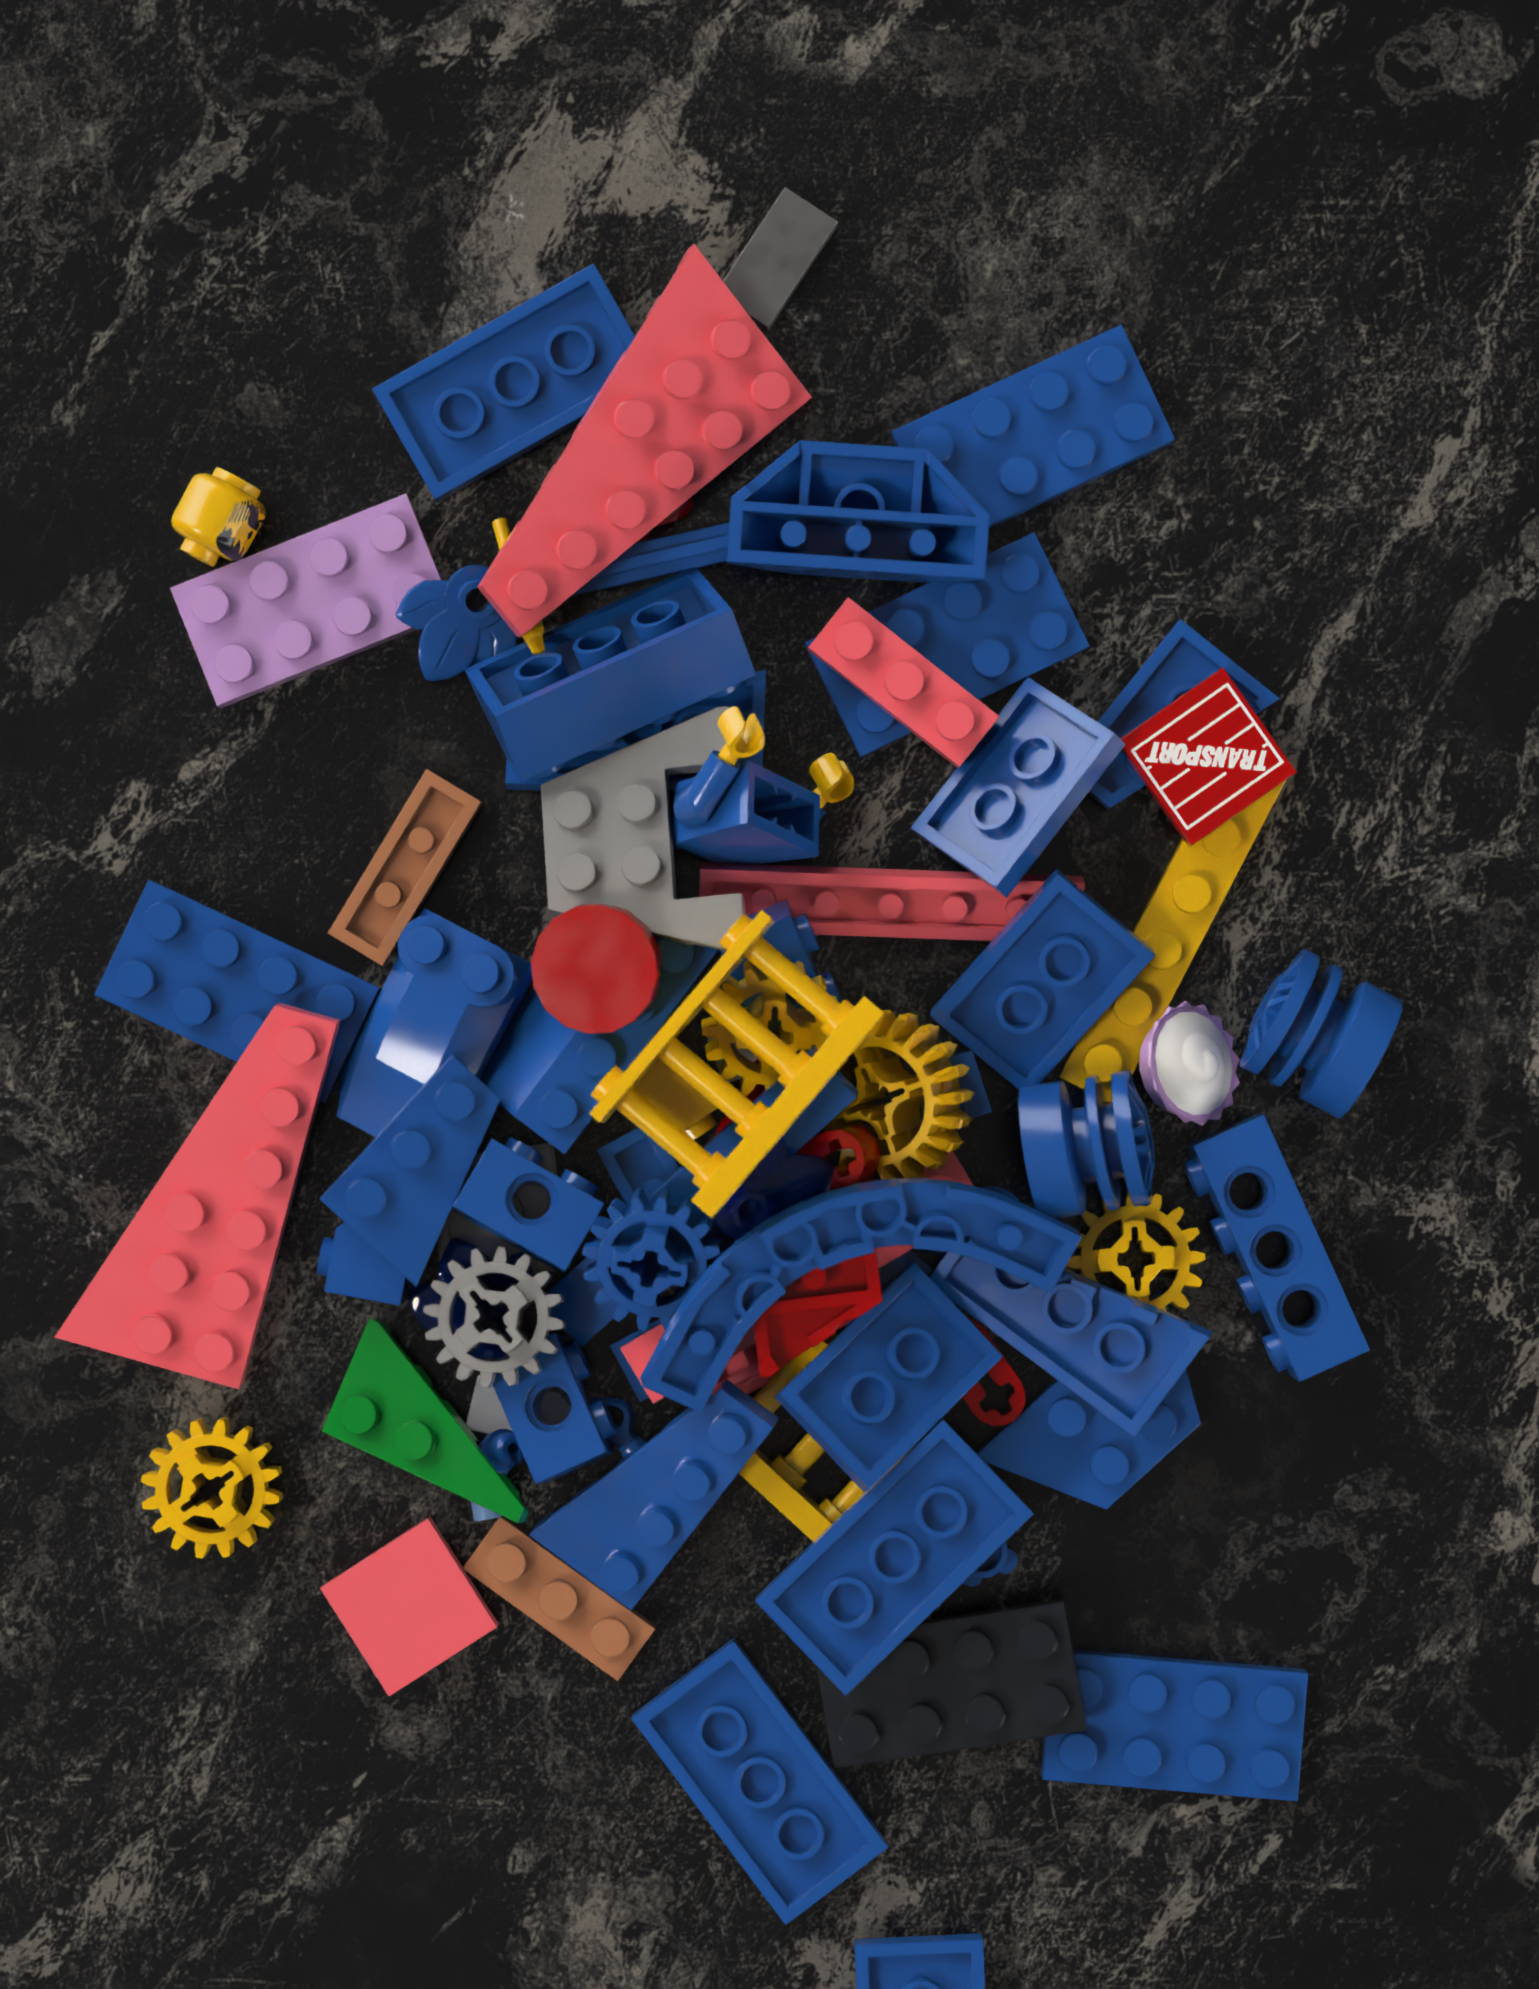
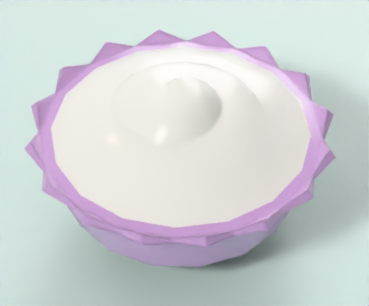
(1189, 1064)

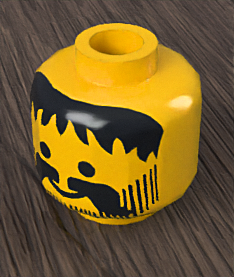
(218, 517)

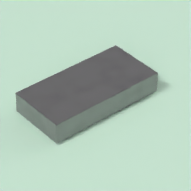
(779, 257)

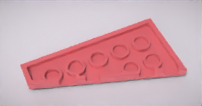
(664, 424)

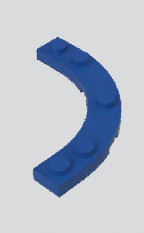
(835, 1229)

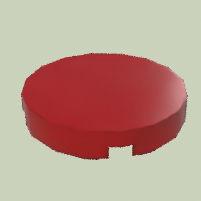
(596, 968)

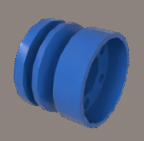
(1320, 1033)
(1086, 1145)

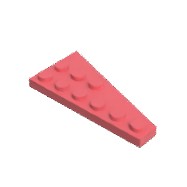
(205, 1243)

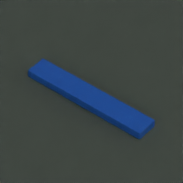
(580, 1310)

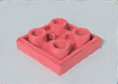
(409, 1606)

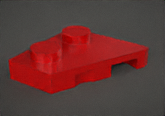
(815, 1309)

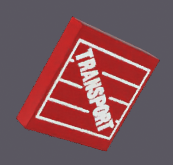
(1206, 757)

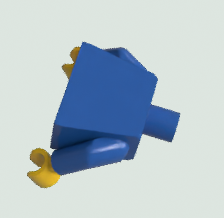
(748, 811)

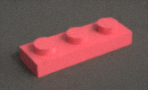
(903, 682)

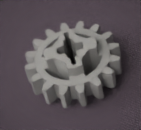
(471, 1334)

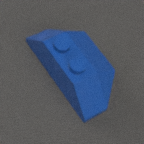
(859, 516)

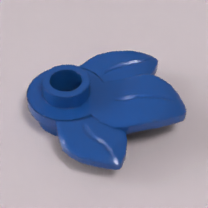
(450, 629)

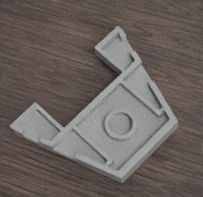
(614, 838)

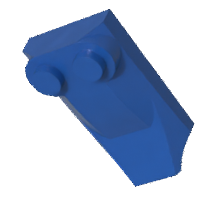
(439, 1001)

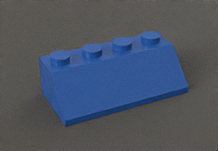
(612, 673)
(550, 1069)

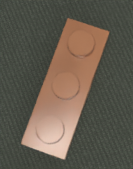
(405, 867)
(559, 1597)

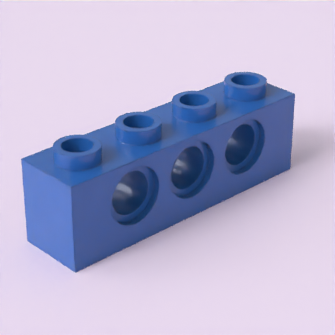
(1332, 1330)

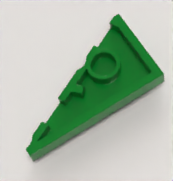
(398, 1417)

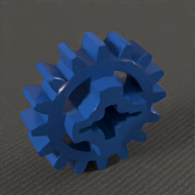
(628, 1256)

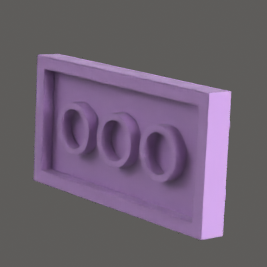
(305, 600)

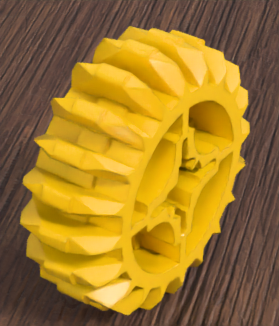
(898, 1122)

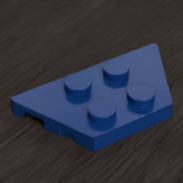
(1082, 1451)

